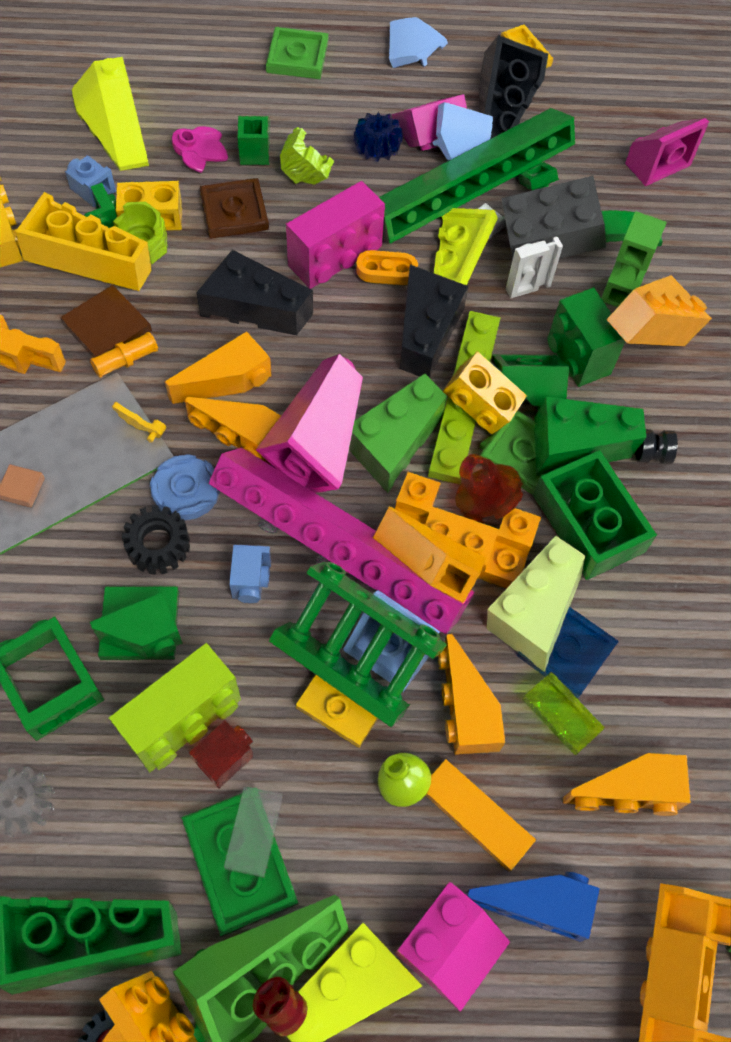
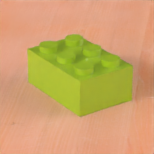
(178, 708)

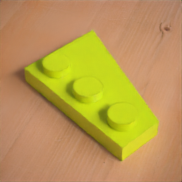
(462, 242)
(352, 986)

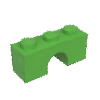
(633, 257)

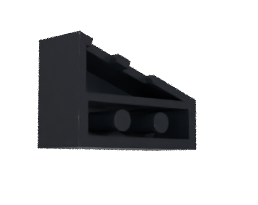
(256, 295)
(429, 319)

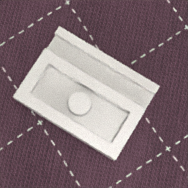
(533, 267)

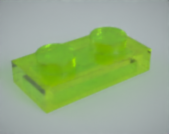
(563, 713)

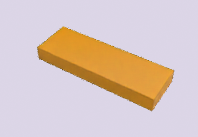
(479, 816)

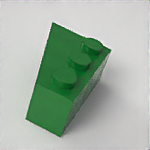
(575, 428)

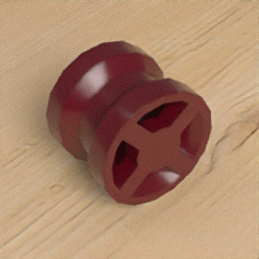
(280, 1006)

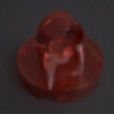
(487, 491)

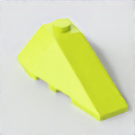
(108, 108)

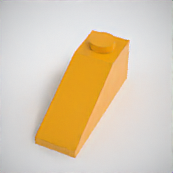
(224, 372)

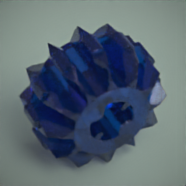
(378, 136)

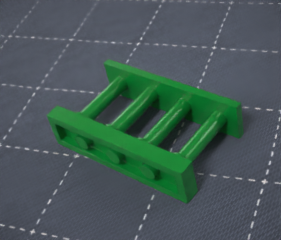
(326, 660)

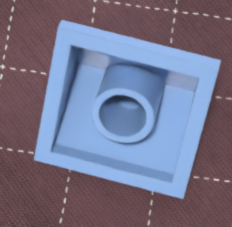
(395, 649)

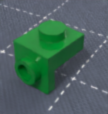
(105, 205)

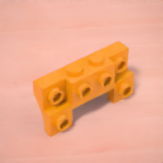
(504, 548)
(683, 965)

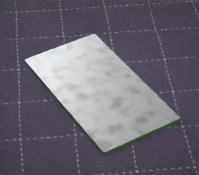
(82, 454)

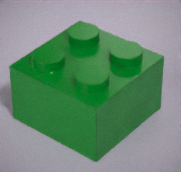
(585, 337)

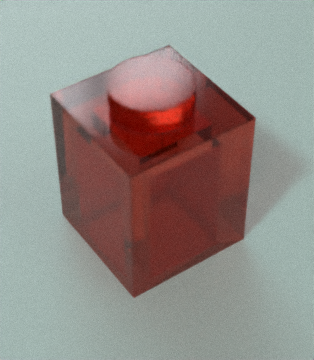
(223, 753)

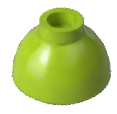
(403, 779)

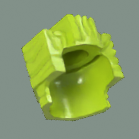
(303, 163)
(147, 224)

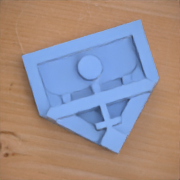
(413, 41)
(460, 129)

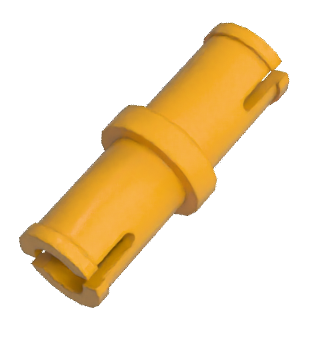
(124, 354)

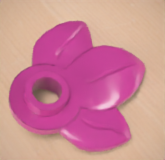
(199, 146)

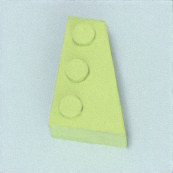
(537, 601)

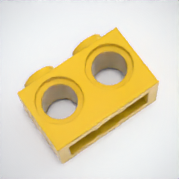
(161, 195)
(484, 393)

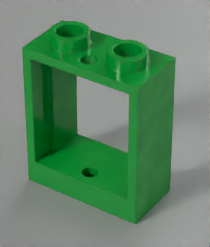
(61, 708)

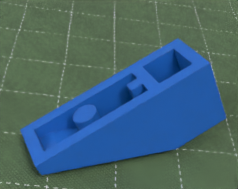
(550, 903)

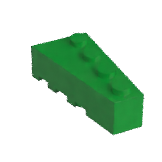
(80, 938)

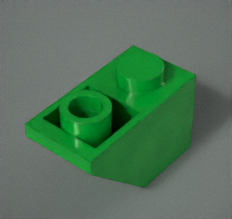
(253, 140)

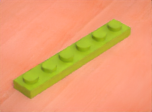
(456, 424)

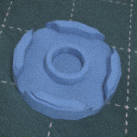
(184, 486)

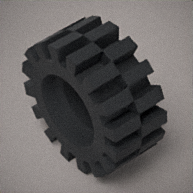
(150, 522)

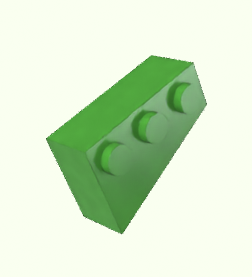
(396, 429)

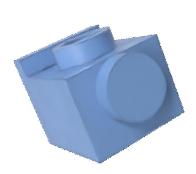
(86, 173)
(249, 572)

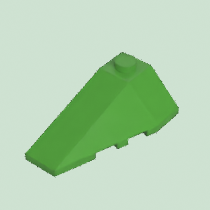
(226, 976)

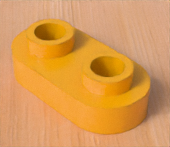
(384, 267)

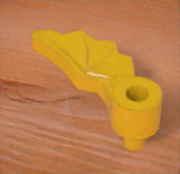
(155, 428)

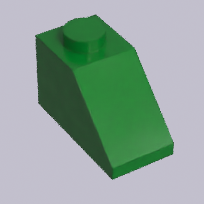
(140, 628)

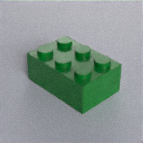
(594, 513)

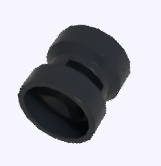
(658, 447)

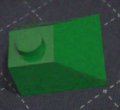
(535, 375)

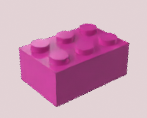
(335, 234)

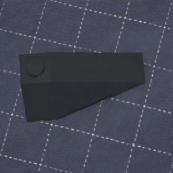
(509, 82)

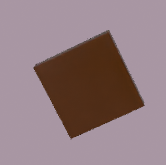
(234, 208)
(105, 322)

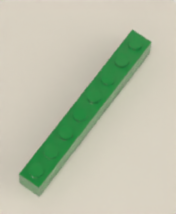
(475, 172)

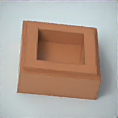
(21, 485)

